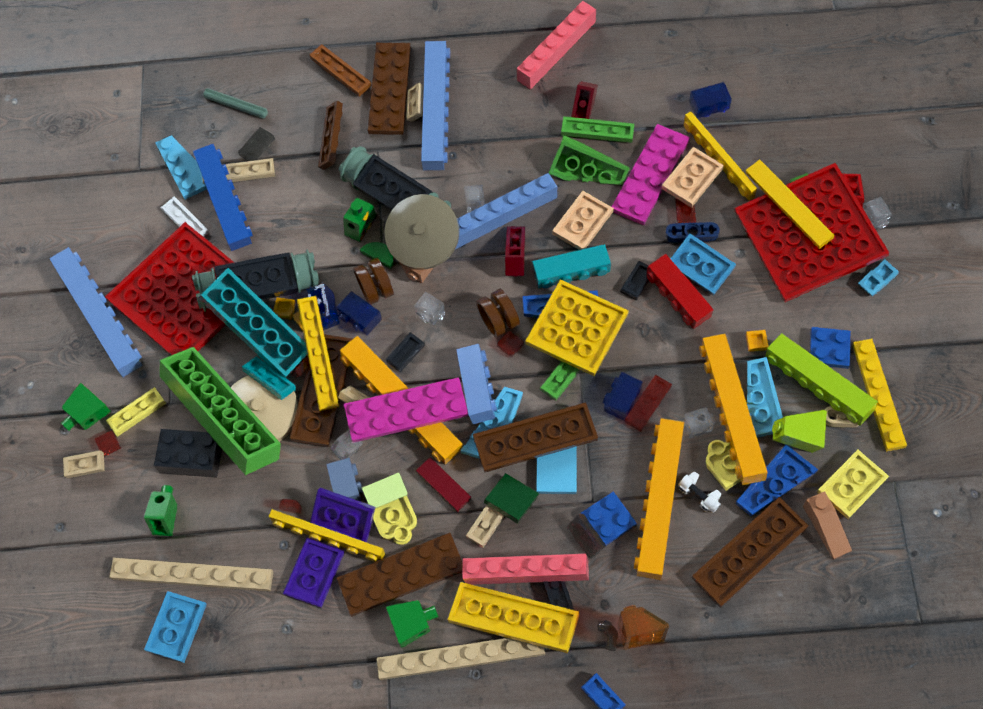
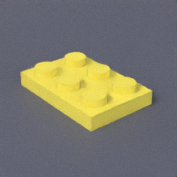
(853, 484)

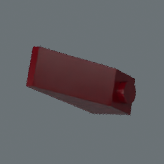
(515, 251)

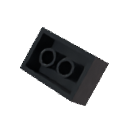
(187, 453)

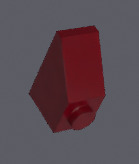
(584, 100)

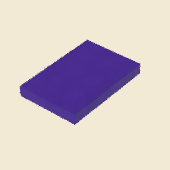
(342, 514)
(313, 572)

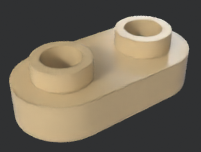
(840, 419)

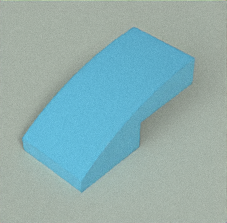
(878, 278)

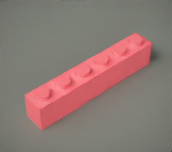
(556, 45)
(525, 569)

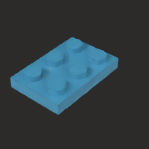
(702, 264)
(175, 627)

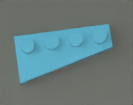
(182, 167)
(762, 397)
(507, 406)

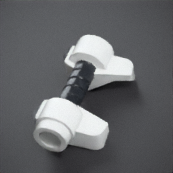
(709, 501)

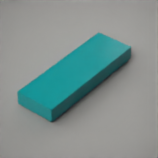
(268, 378)

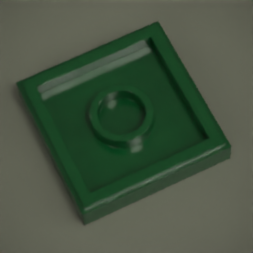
(511, 498)

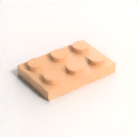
(692, 177)
(582, 221)

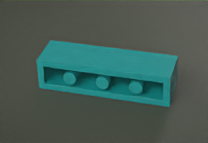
(572, 266)

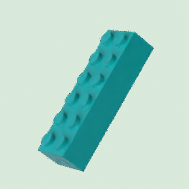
(254, 322)

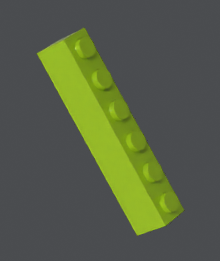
(820, 379)

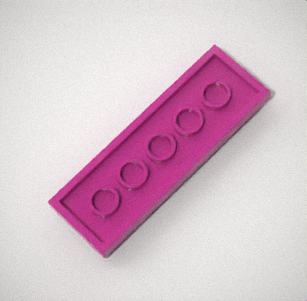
(649, 173)
(405, 410)

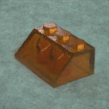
(640, 627)

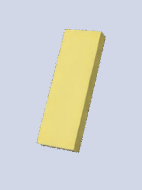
(135, 411)

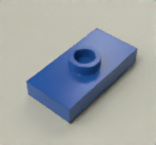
(602, 694)

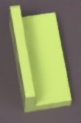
(385, 491)

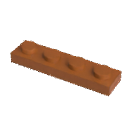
(340, 70)

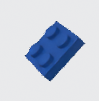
(831, 346)
(609, 518)

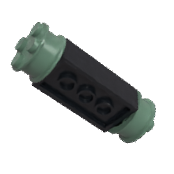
(379, 179)
(266, 276)

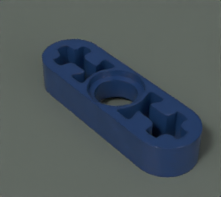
(678, 227)

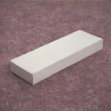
(179, 214)

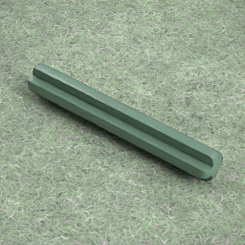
(235, 103)

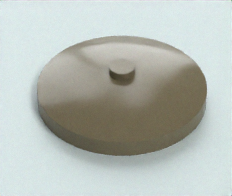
(422, 232)

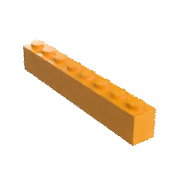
(383, 381)
(733, 410)
(660, 499)

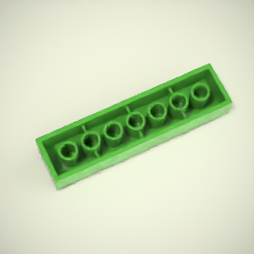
(220, 410)

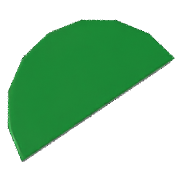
(380, 251)

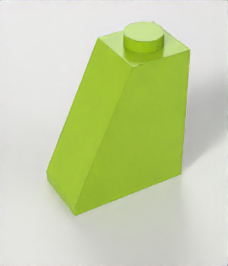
(802, 430)

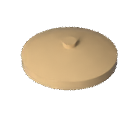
(270, 410)

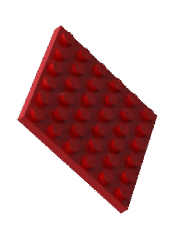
(791, 256)
(162, 293)

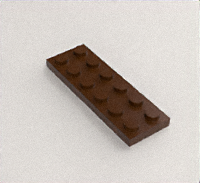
(389, 88)
(310, 424)
(535, 437)
(749, 552)
(400, 574)

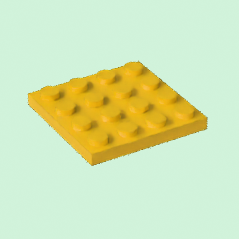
(577, 327)

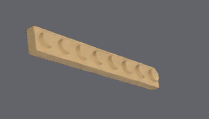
(191, 574)
(455, 657)

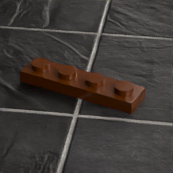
(330, 135)

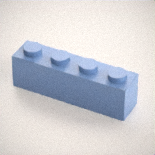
(476, 384)

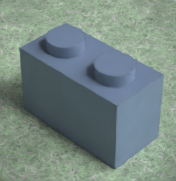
(343, 478)

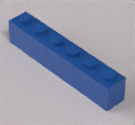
(222, 197)

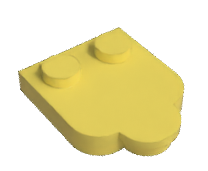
(720, 464)
(396, 520)

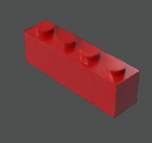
(679, 291)

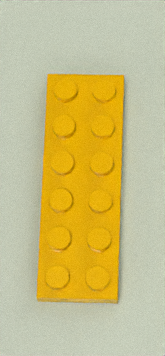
(514, 617)

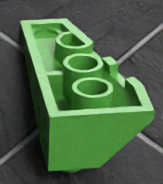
(583, 163)

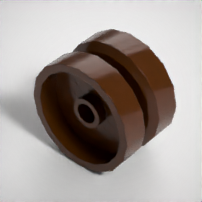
(376, 280)
(497, 312)

